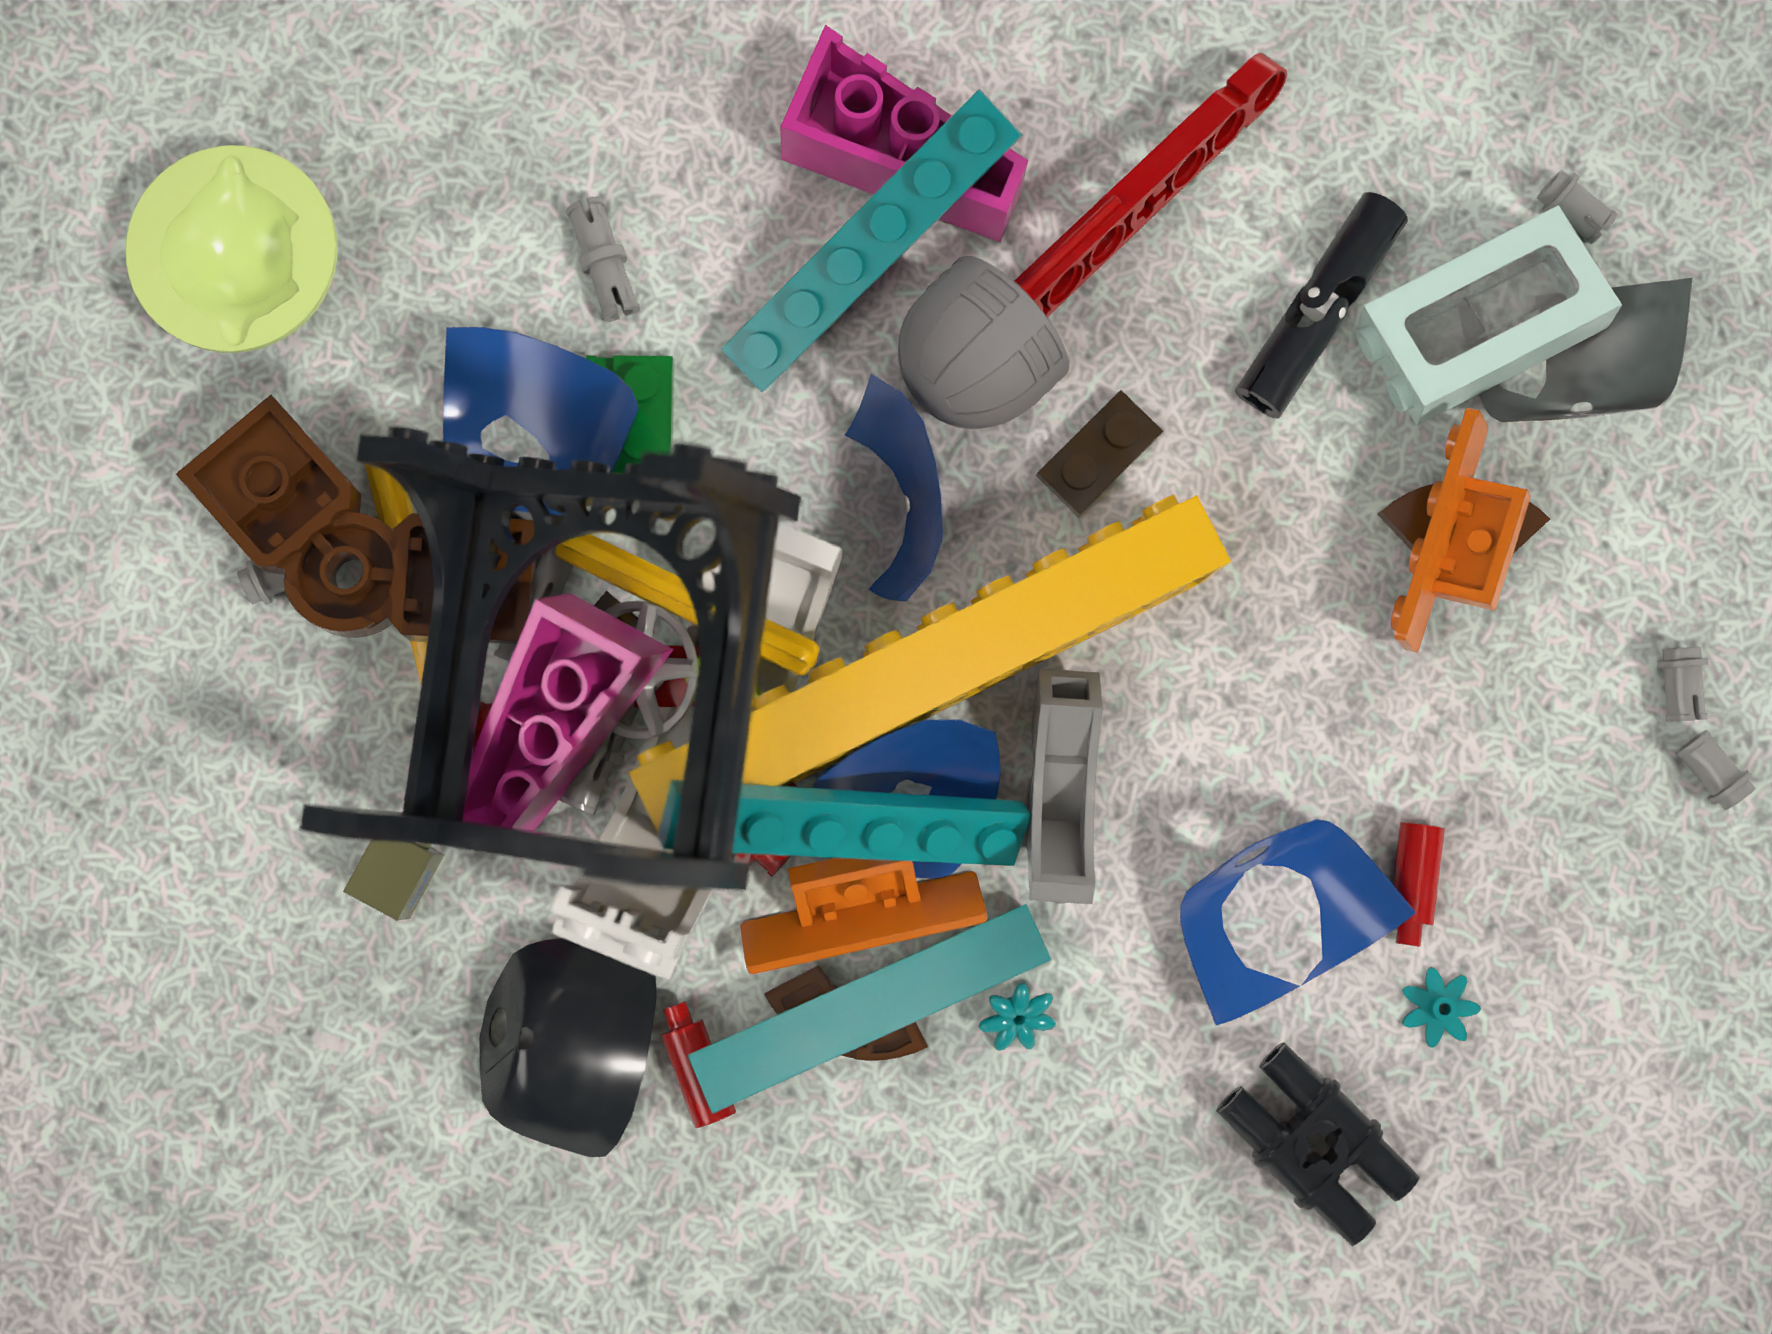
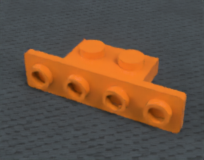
(1467, 538)
(857, 907)

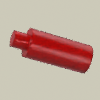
(1418, 876)
(681, 1040)

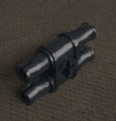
(1349, 1135)

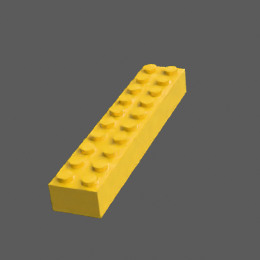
(963, 650)

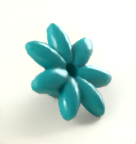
(1429, 1004)
(1018, 1017)

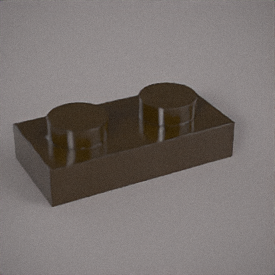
(1099, 453)

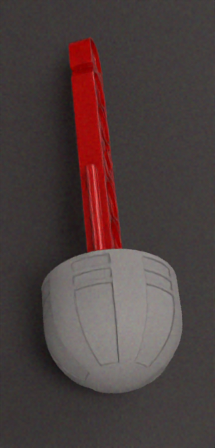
(983, 344)

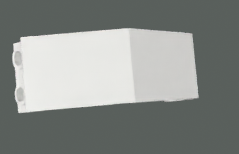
(655, 923)

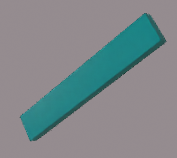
(868, 1008)

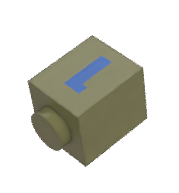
(393, 876)

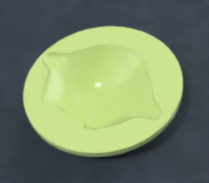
(231, 249)

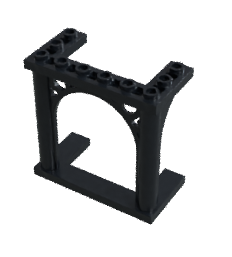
(466, 519)

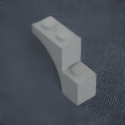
(1063, 786)

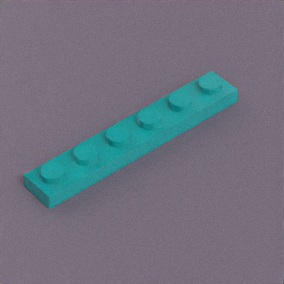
(872, 240)
(868, 825)

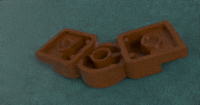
(305, 521)

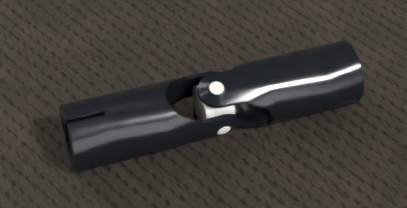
(1325, 300)

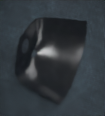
(586, 1049)

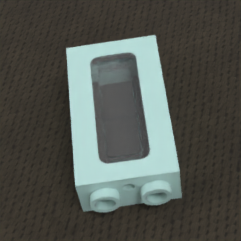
(1486, 316)

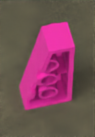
(848, 134)
(555, 708)

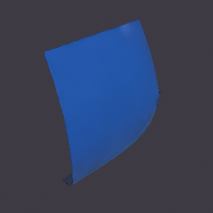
(550, 392)
(900, 439)
(942, 754)
(1353, 899)

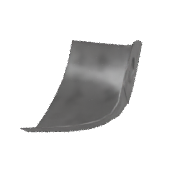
(1616, 370)

